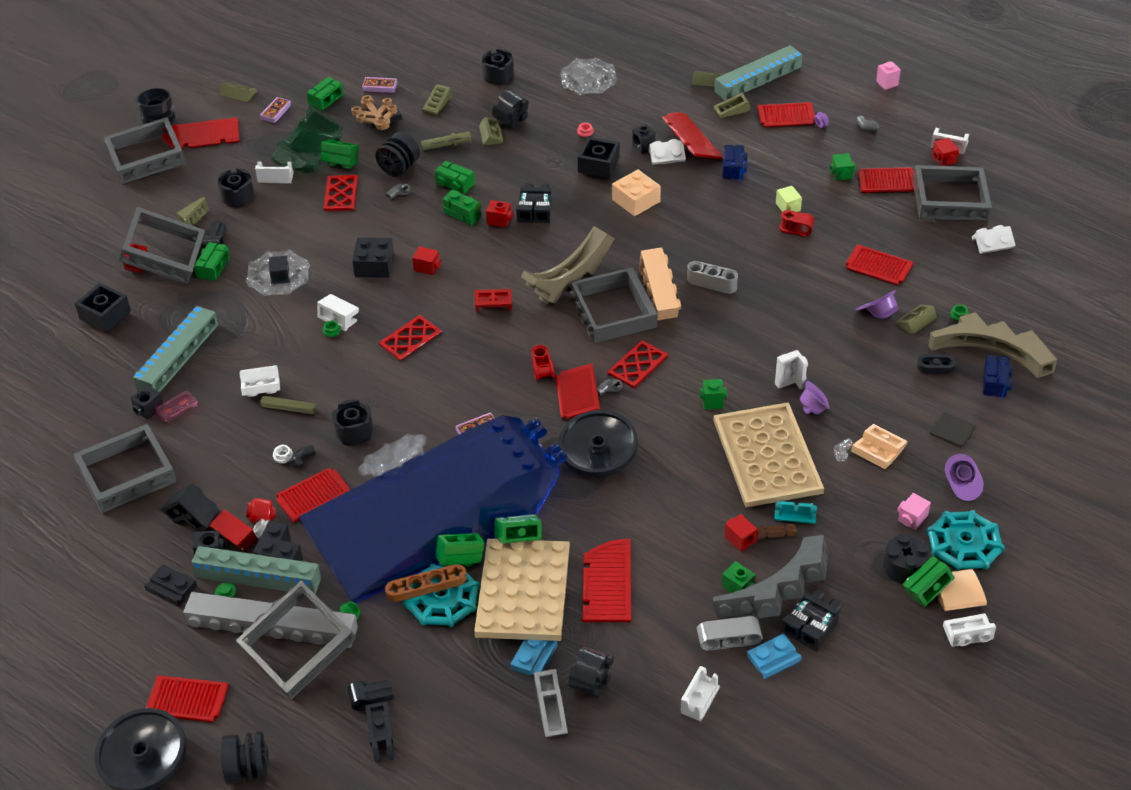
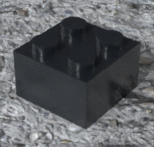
(598, 157)
(373, 257)
(102, 307)

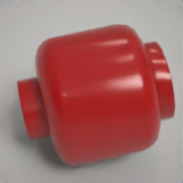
(260, 509)

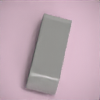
(712, 277)
(729, 633)

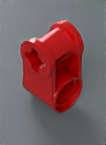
(797, 224)
(541, 362)

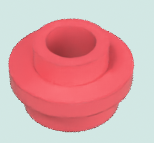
(585, 130)

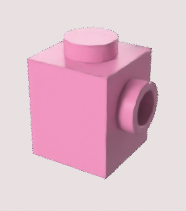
(888, 75)
(913, 511)

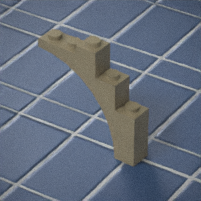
(584, 259)
(998, 337)

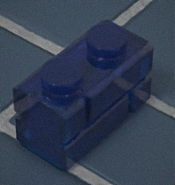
(734, 162)
(997, 375)

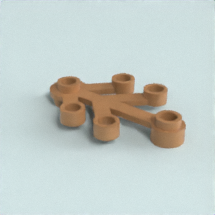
(381, 122)

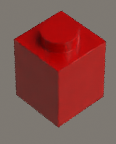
(426, 260)
(740, 532)

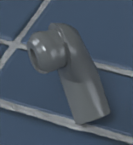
(867, 125)
(398, 190)
(609, 385)

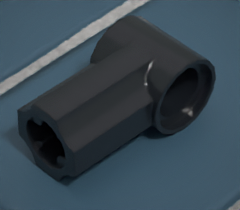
(215, 234)
(366, 694)

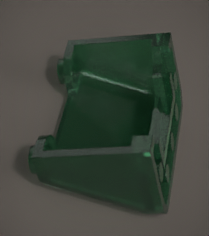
(304, 142)

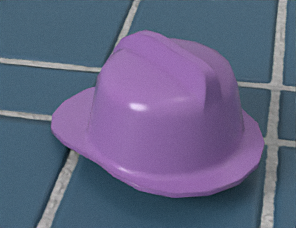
(882, 307)
(813, 399)
(964, 477)

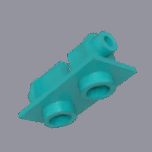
(795, 513)

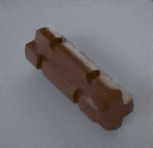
(776, 531)

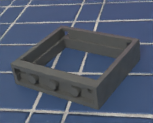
(150, 164)
(951, 210)
(156, 263)
(610, 281)
(134, 488)
(319, 661)

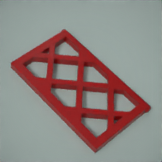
(339, 205)
(409, 327)
(651, 350)

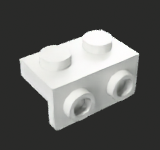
(667, 152)
(994, 239)
(791, 369)
(260, 381)
(969, 630)

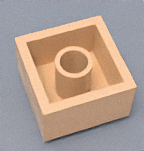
(636, 192)

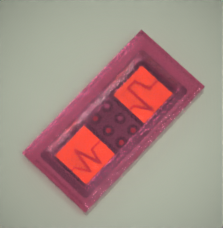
(176, 406)

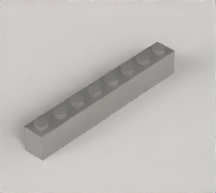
(238, 614)

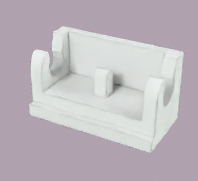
(960, 142)
(274, 174)
(337, 310)
(699, 694)

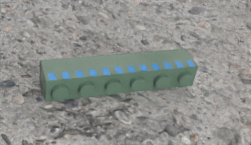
(758, 72)
(176, 349)
(254, 569)

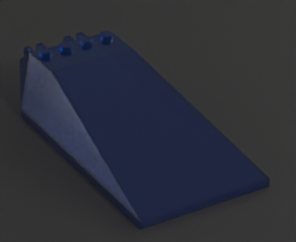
(458, 487)

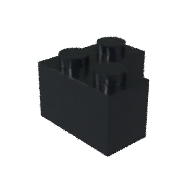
(191, 506)
(276, 543)

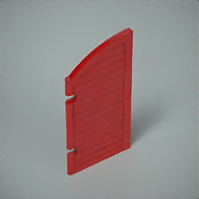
(204, 133)
(691, 135)
(607, 582)

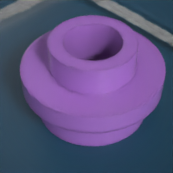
(821, 120)

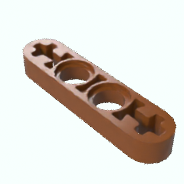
(426, 584)

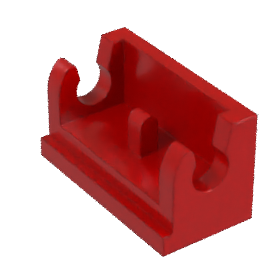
(493, 298)
(234, 530)

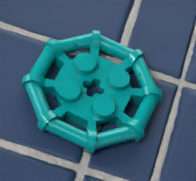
(963, 525)
(444, 604)

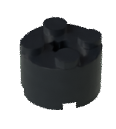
(498, 66)
(510, 109)
(236, 187)
(352, 422)
(904, 557)
(590, 672)

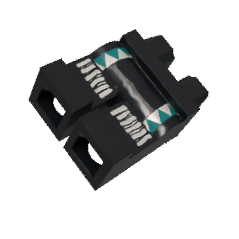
(535, 202)
(812, 619)

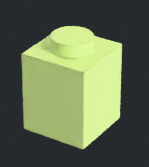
(788, 199)

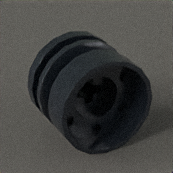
(155, 105)
(397, 154)
(242, 758)

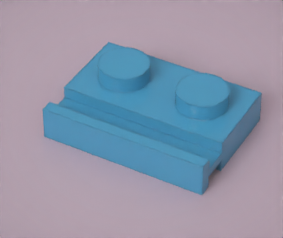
(533, 656)
(773, 656)

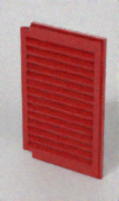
(786, 114)
(886, 180)
(879, 265)
(577, 391)
(311, 493)
(188, 697)

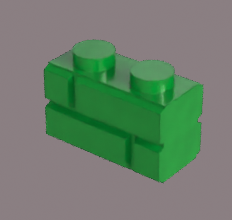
(324, 93)
(339, 153)
(454, 177)
(462, 207)
(211, 261)
(518, 529)
(459, 549)
(928, 581)

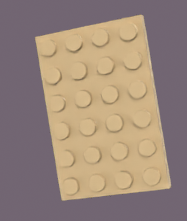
(768, 455)
(523, 590)

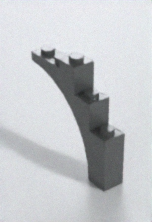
(788, 583)

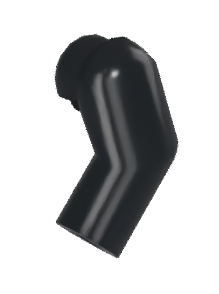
(298, 456)

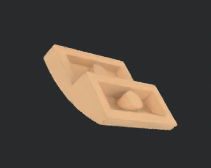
(879, 446)
(962, 592)

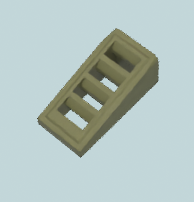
(438, 99)
(736, 105)
(190, 214)

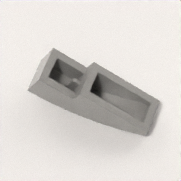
(550, 703)

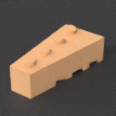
(659, 283)

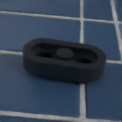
(936, 363)

